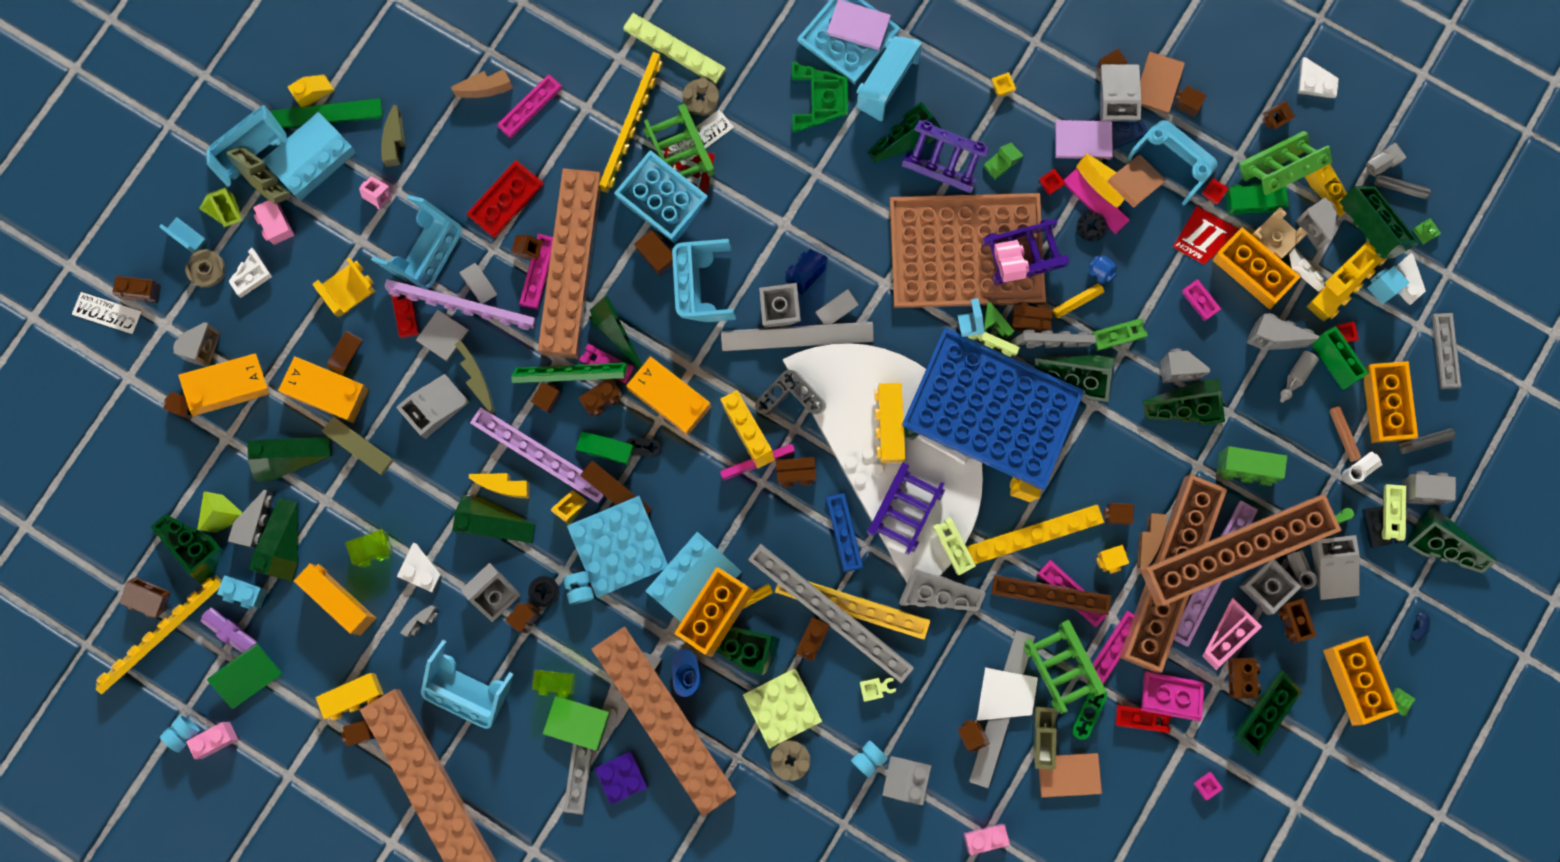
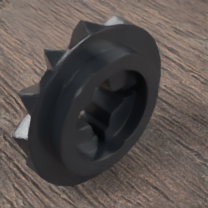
(1092, 235)
(538, 584)

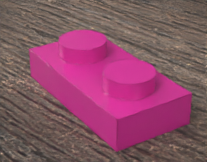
(1201, 300)

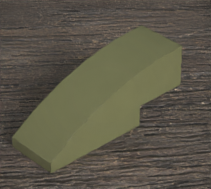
(392, 138)
(1044, 737)

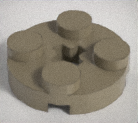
(700, 107)
(196, 264)
(801, 763)

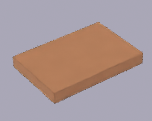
(1160, 82)
(1136, 181)
(1072, 776)

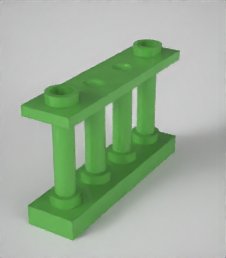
(689, 133)
(1280, 153)
(1074, 650)

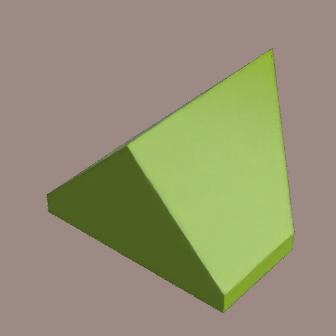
(222, 207)
(216, 513)

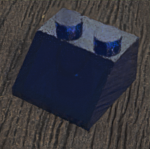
(807, 270)

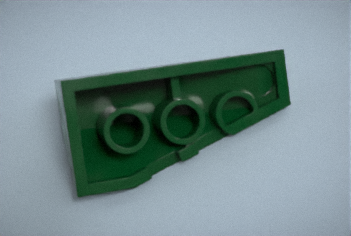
(904, 135)
(609, 325)
(484, 519)
(1443, 539)
(193, 549)

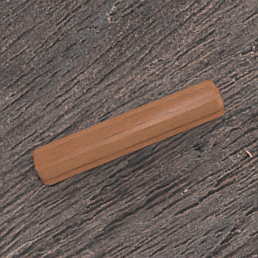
(1345, 434)

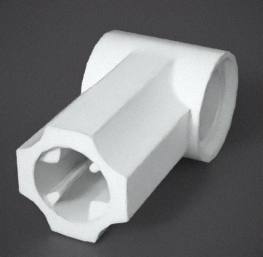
(1362, 468)

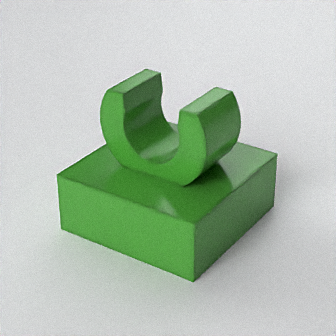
(1426, 231)
(1402, 700)

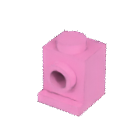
(375, 192)

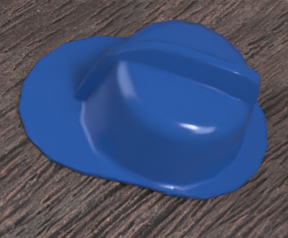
(686, 673)

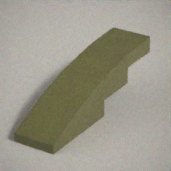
(255, 173)
(477, 382)
(357, 446)

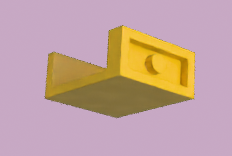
(345, 288)

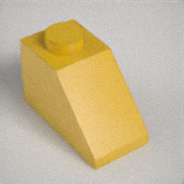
(310, 89)

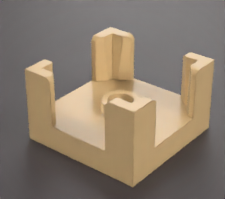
(1278, 234)

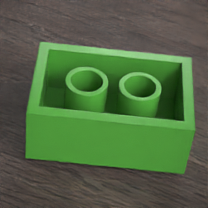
(1251, 466)

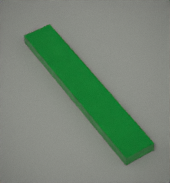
(332, 113)
(569, 372)

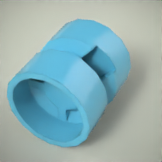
(575, 594)
(177, 736)
(869, 759)

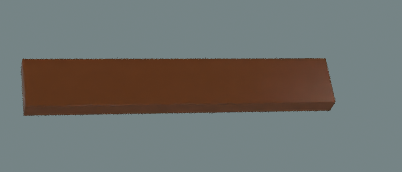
(1051, 594)

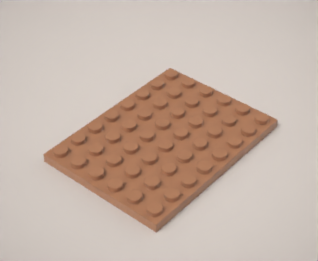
(941, 252)

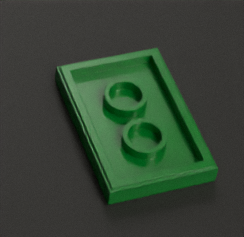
(244, 676)

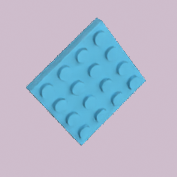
(844, 56)
(617, 546)

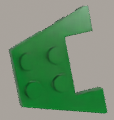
(828, 97)

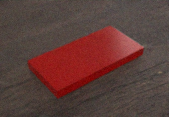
(505, 199)

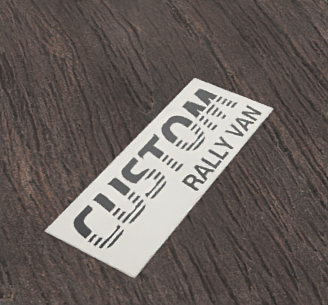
(709, 132)
(106, 312)

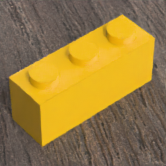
(349, 697)

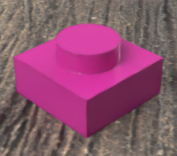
(1208, 786)

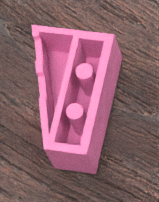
(1230, 635)

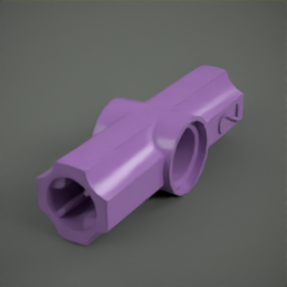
(227, 630)

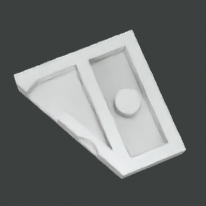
(1316, 80)
(1305, 270)
(1410, 271)
(249, 274)
(419, 570)

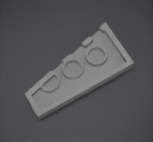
(1052, 340)
(936, 591)
(615, 701)

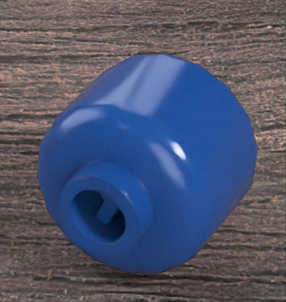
(1103, 269)

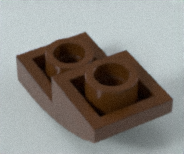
(344, 352)

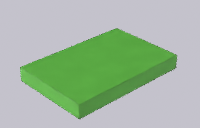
(576, 723)

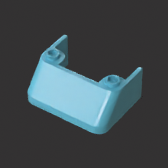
(887, 75)
(251, 133)
(1201, 161)
(430, 249)
(686, 263)
(461, 693)

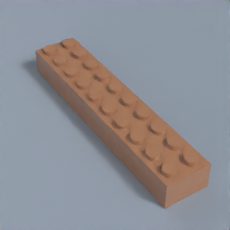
(570, 264)
(1187, 527)
(1240, 550)
(664, 721)
(425, 780)

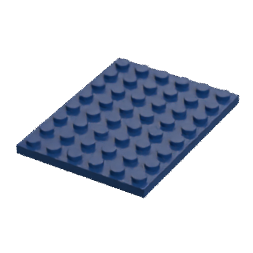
(993, 408)

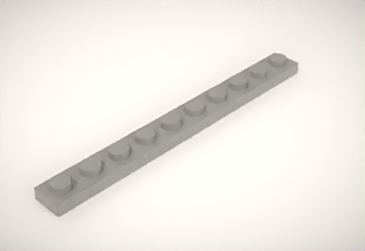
(831, 613)

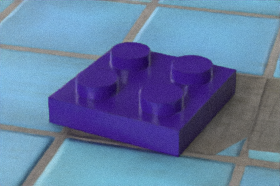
(621, 778)

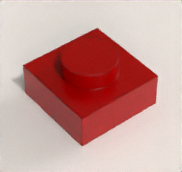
(1051, 182)
(1214, 191)
(1348, 331)

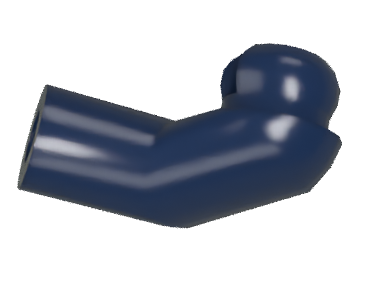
(1423, 628)

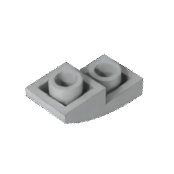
(478, 283)
(837, 308)
(426, 617)

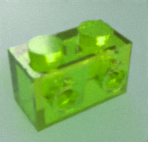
(369, 548)
(556, 682)

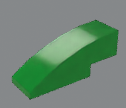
(605, 448)

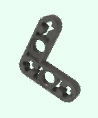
(787, 387)

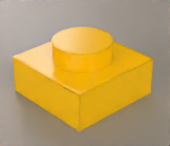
(1003, 84)

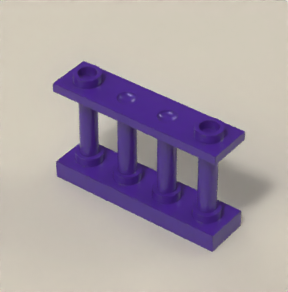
(945, 174)
(1038, 265)
(886, 509)

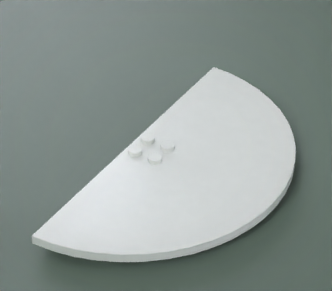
(846, 382)

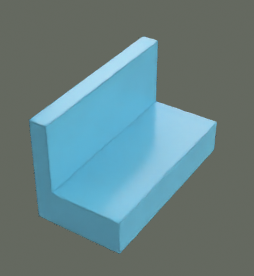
(185, 235)
(972, 322)

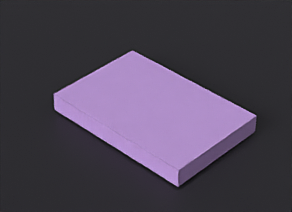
(858, 24)
(1077, 138)

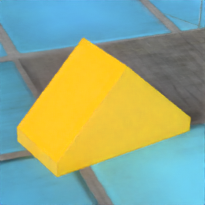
(569, 507)

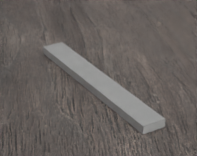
(797, 336)
(996, 728)

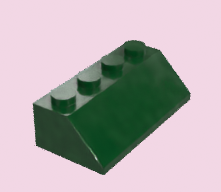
(1378, 221)
(1267, 713)

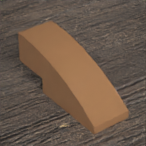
(483, 86)
(1150, 541)

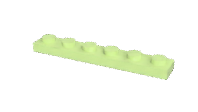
(674, 48)

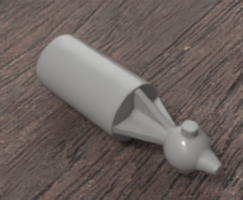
(1299, 374)

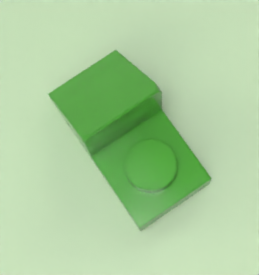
(1003, 160)
(994, 318)

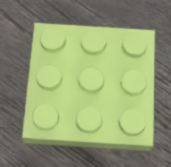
(782, 708)

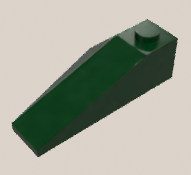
(1089, 373)
(1194, 402)
(278, 457)
(277, 547)
(749, 649)

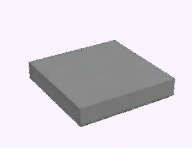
(441, 335)

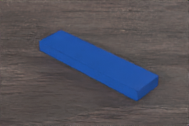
(844, 532)

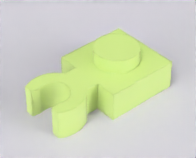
(873, 689)

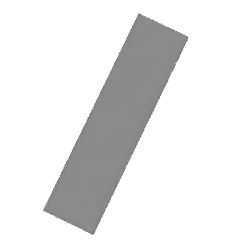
(1446, 351)
(578, 780)

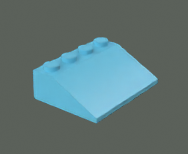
(309, 156)
(661, 196)
(687, 575)

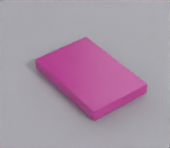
(1172, 696)

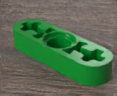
(1078, 723)

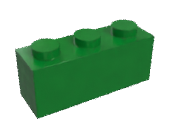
(1253, 200)
(1339, 358)

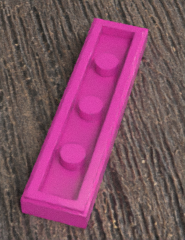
(529, 106)
(1095, 202)
(537, 275)
(750, 465)
(1053, 575)
(1111, 650)

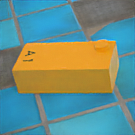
(1256, 268)
(223, 384)
(323, 389)
(669, 396)
(1390, 402)
(335, 599)
(714, 612)
(1360, 681)

